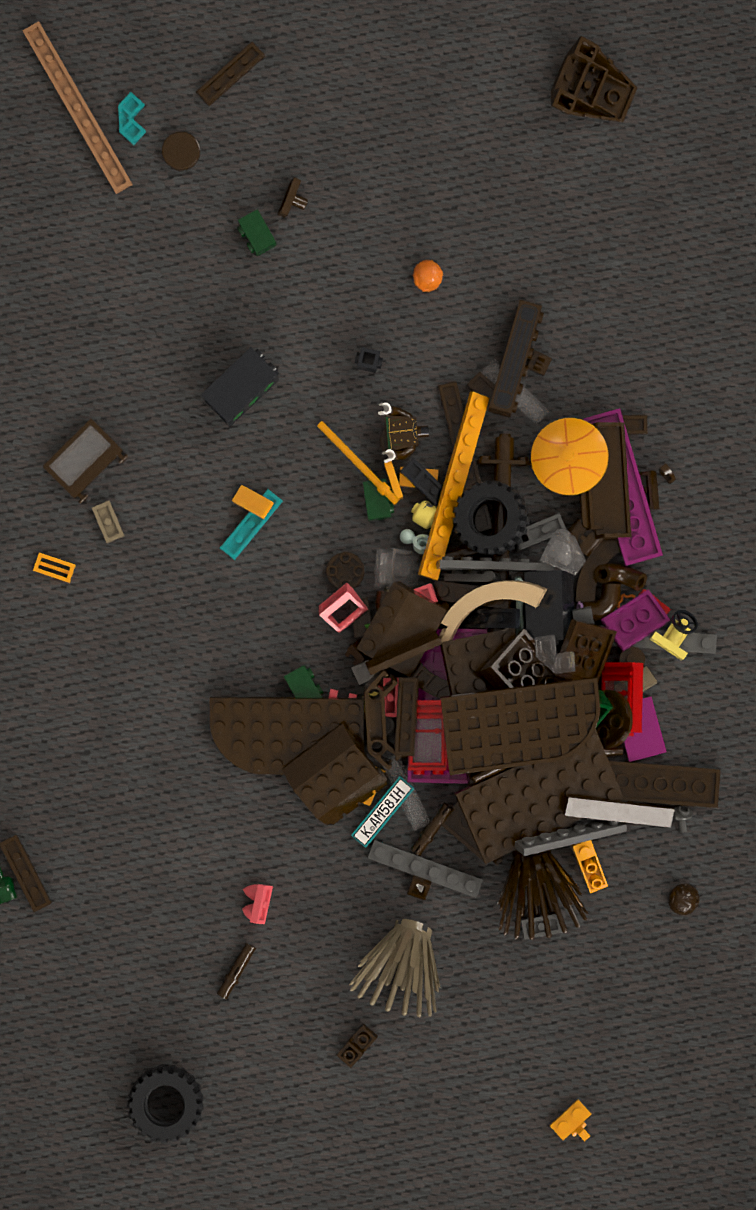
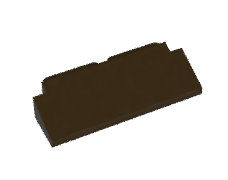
(607, 504)

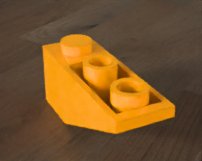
(589, 865)

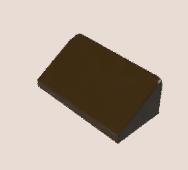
(650, 487)

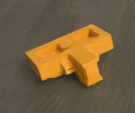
(572, 1121)

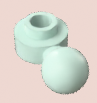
(407, 537)

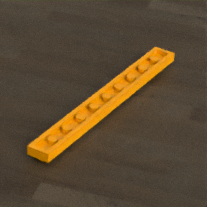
(453, 484)

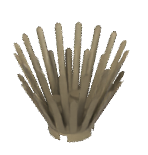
(414, 951)

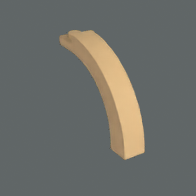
(509, 589)

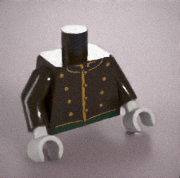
(401, 432)

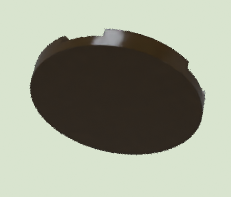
(617, 723)

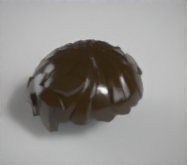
(683, 899)

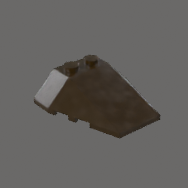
(591, 85)

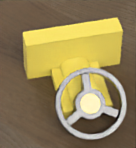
(676, 634)

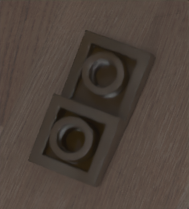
(357, 1045)

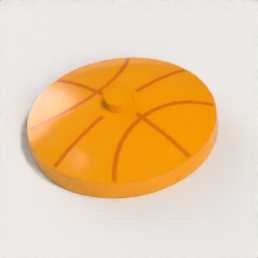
(569, 456)

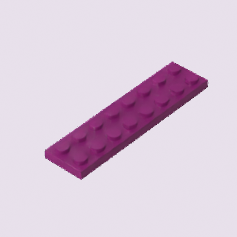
(643, 540)

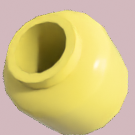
(424, 514)

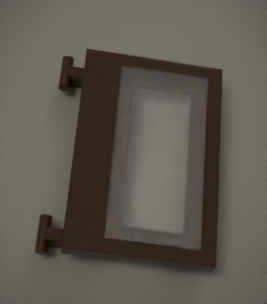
(83, 459)

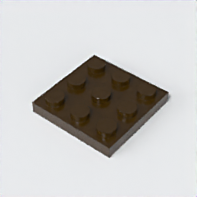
(590, 648)

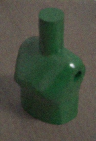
(7, 889)

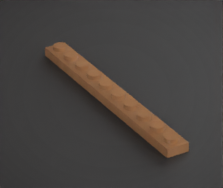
(77, 107)

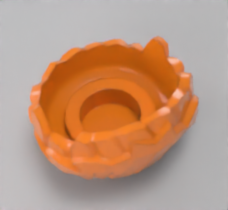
(427, 275)

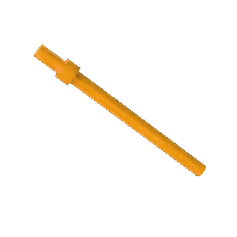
(382, 487)

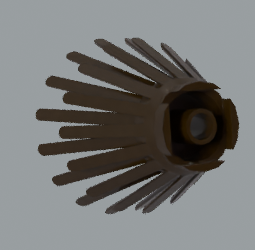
(534, 873)

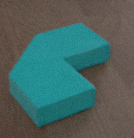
(127, 111)

